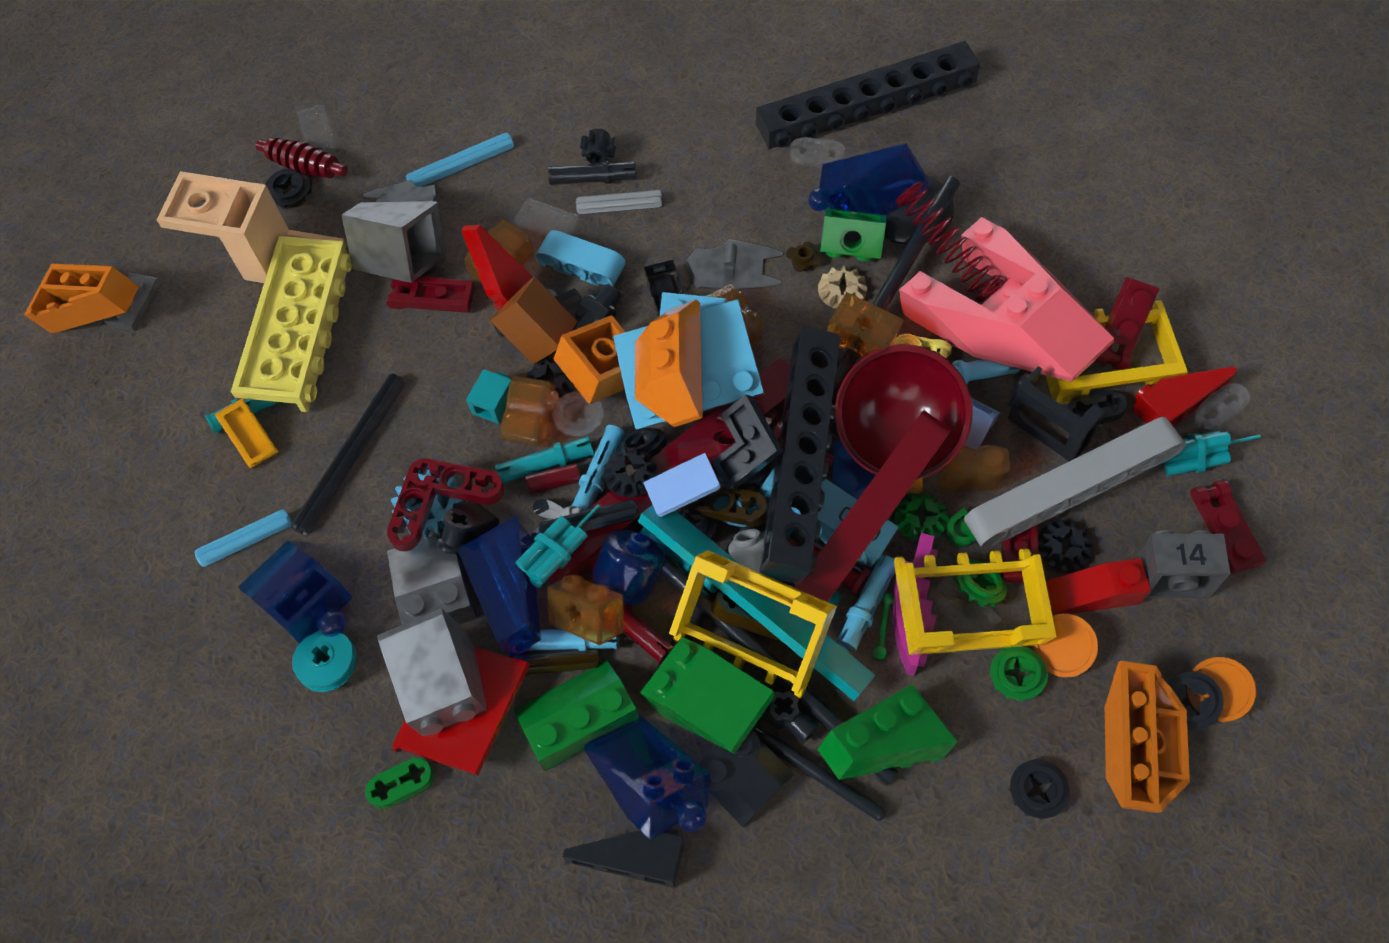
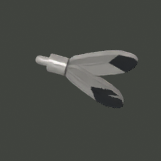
(549, 511)

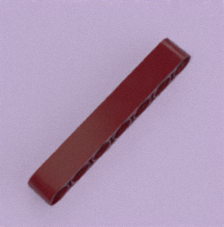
(875, 506)

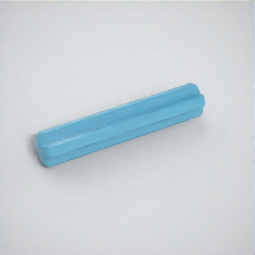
(243, 538)

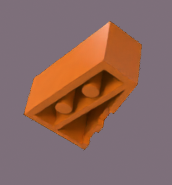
(79, 295)

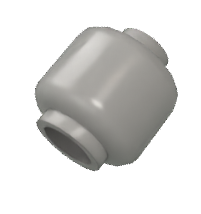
(747, 548)

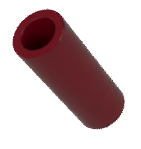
(553, 478)

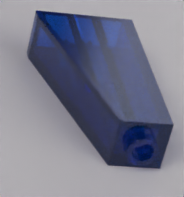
(502, 586)

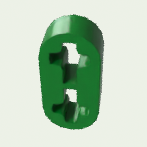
(395, 776)

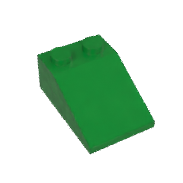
(707, 695)

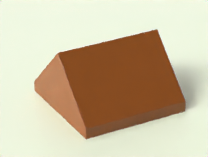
(534, 321)

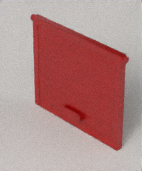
(469, 742)

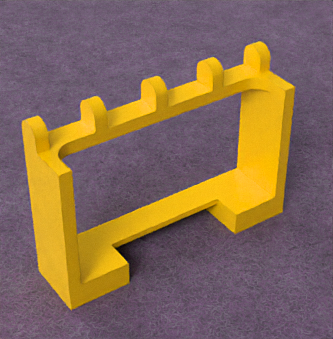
(1064, 391)
(1036, 591)
(801, 605)

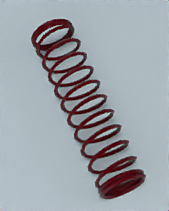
(903, 200)

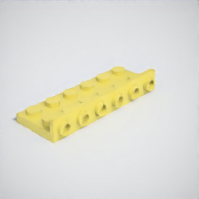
(293, 322)

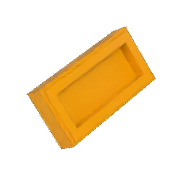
(246, 433)

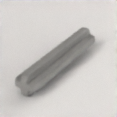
(619, 201)

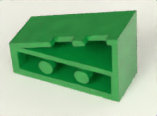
(887, 736)

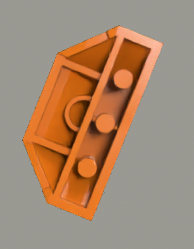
(671, 366)
(1145, 739)

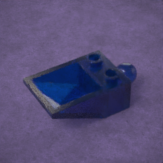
(868, 181)
(298, 593)
(651, 778)

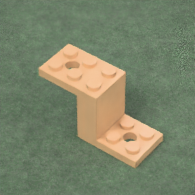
(236, 213)

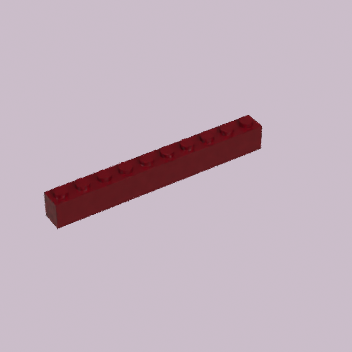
(774, 383)

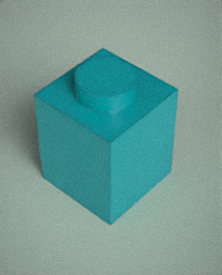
(489, 396)

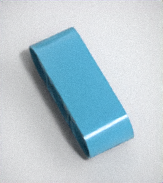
(581, 258)

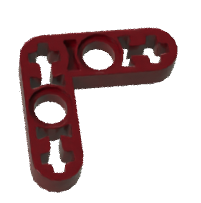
(429, 488)

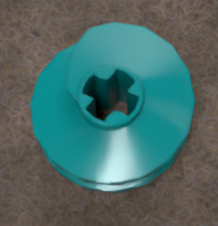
(323, 676)

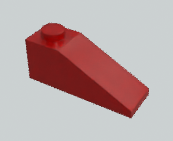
(495, 266)
(1180, 395)
(1099, 588)

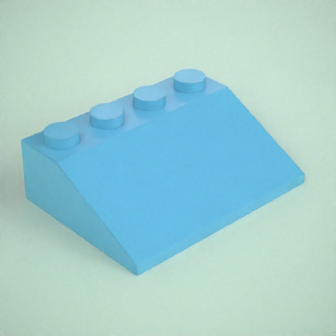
(726, 362)

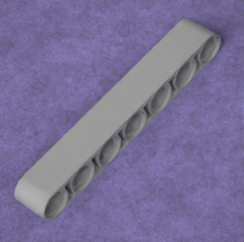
(1074, 482)

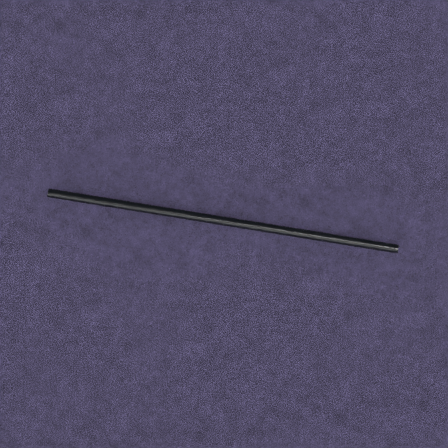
(882, 301)

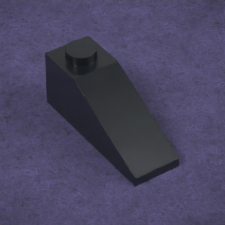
(633, 856)

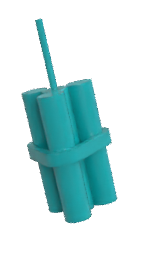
(1202, 452)
(552, 549)

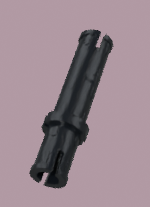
(592, 172)

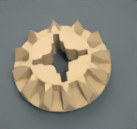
(829, 286)

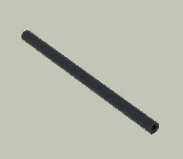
(744, 638)

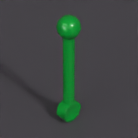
(880, 651)

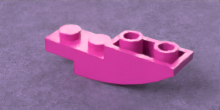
(911, 662)

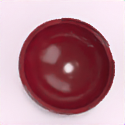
(888, 394)

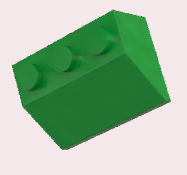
(575, 714)

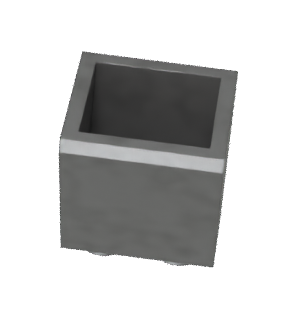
(394, 238)
(433, 672)

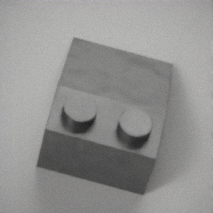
(429, 581)

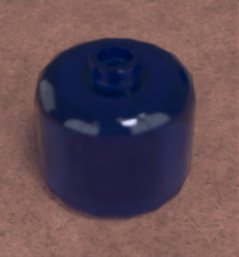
(629, 565)

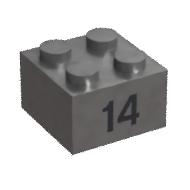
(1184, 564)

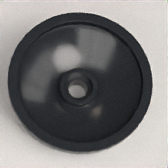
(901, 228)

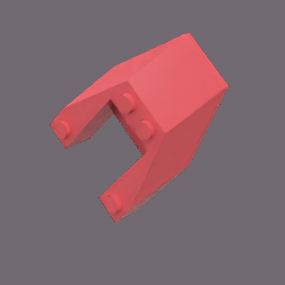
(1021, 324)

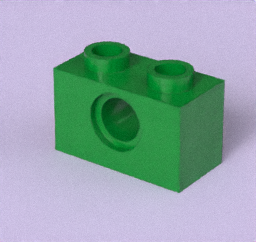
(868, 225)

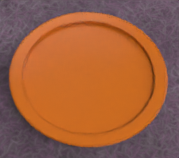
(1072, 649)
(1235, 684)

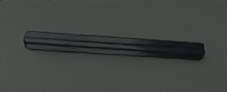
(347, 455)

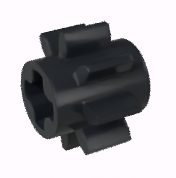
(597, 146)

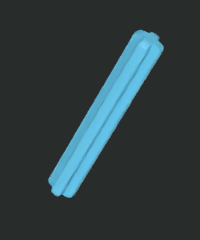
(461, 160)

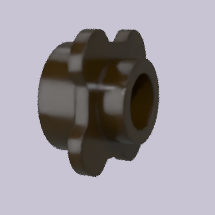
(803, 263)

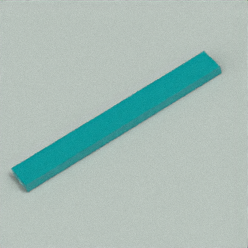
(792, 630)

